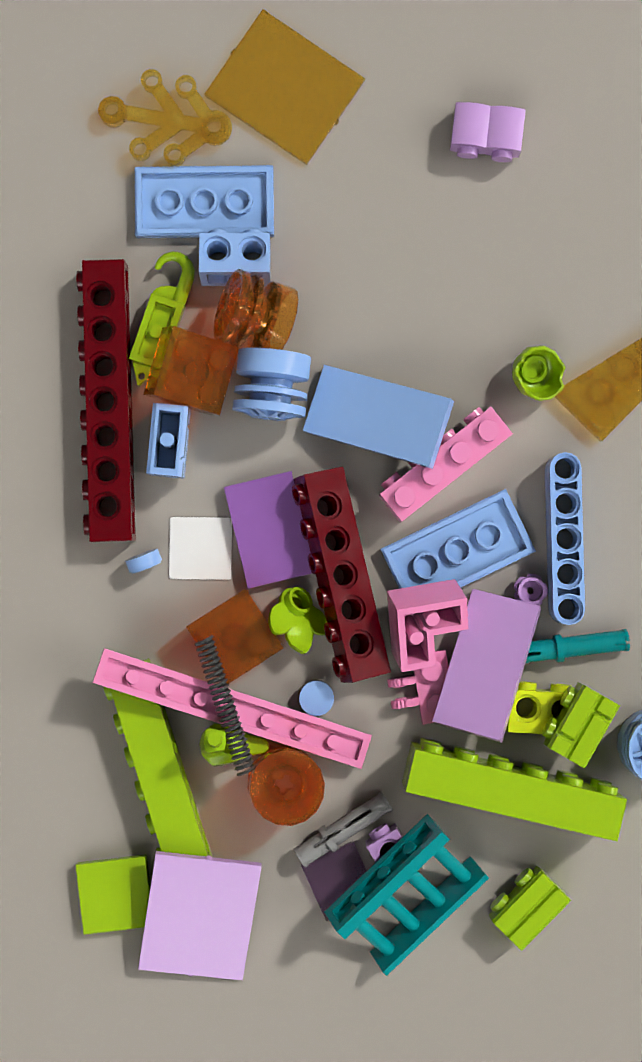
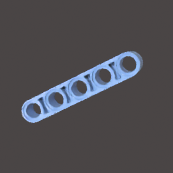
(574, 524)

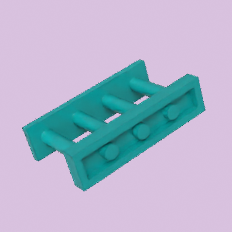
(387, 876)

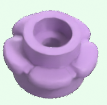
(535, 582)

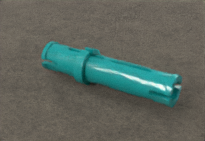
(580, 645)

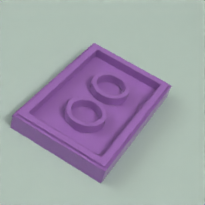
(268, 529)

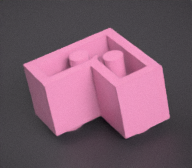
(418, 615)

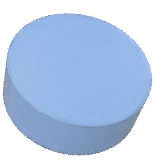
(143, 561)
(316, 697)

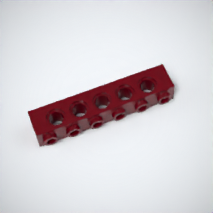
(348, 555)

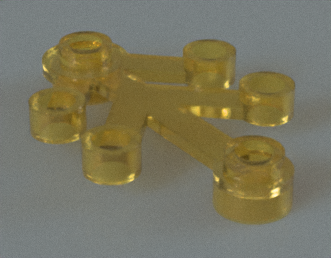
(171, 120)

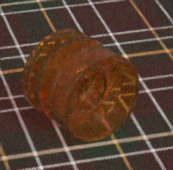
(255, 312)
(295, 803)

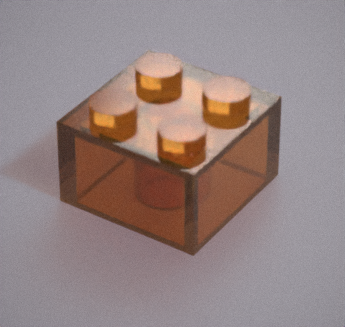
(191, 370)
(239, 633)

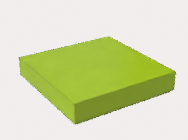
(113, 893)

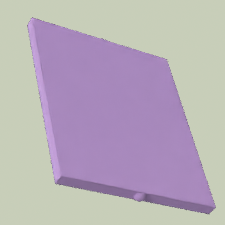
(199, 915)

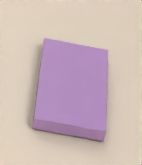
(487, 665)

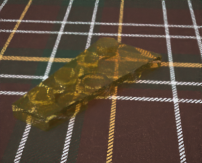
(606, 392)

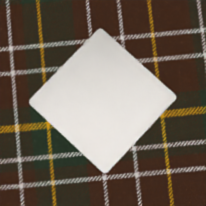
(200, 548)

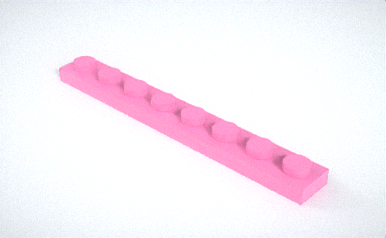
(257, 715)

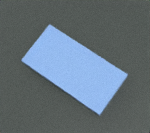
(202, 199)
(378, 416)
(461, 545)

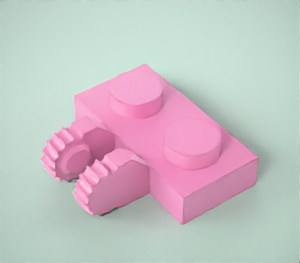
(428, 685)

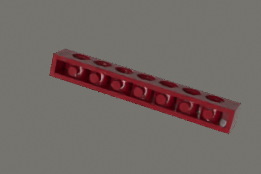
(114, 277)

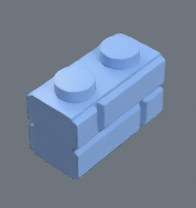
(168, 440)

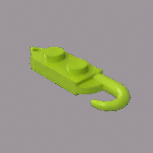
(163, 310)

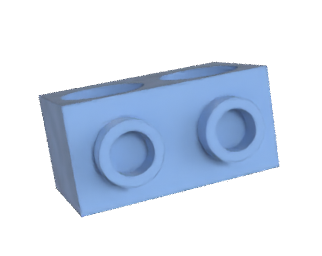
(235, 248)

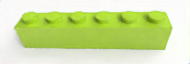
(160, 774)

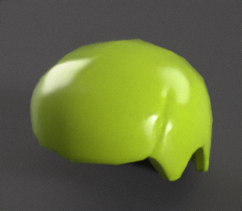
(538, 373)

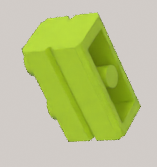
(579, 724)
(528, 906)

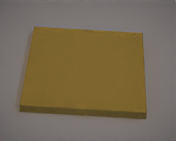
(284, 87)

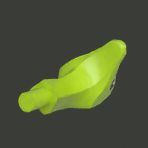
(216, 751)

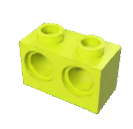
(542, 703)

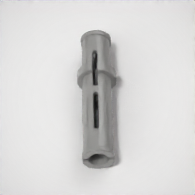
(309, 853)

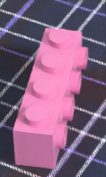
(455, 456)

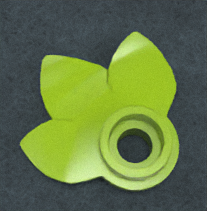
(296, 619)

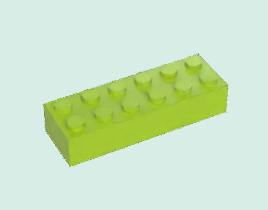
(514, 790)

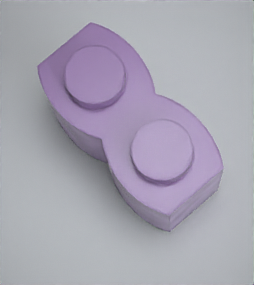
(487, 131)

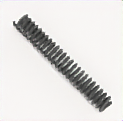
(219, 672)

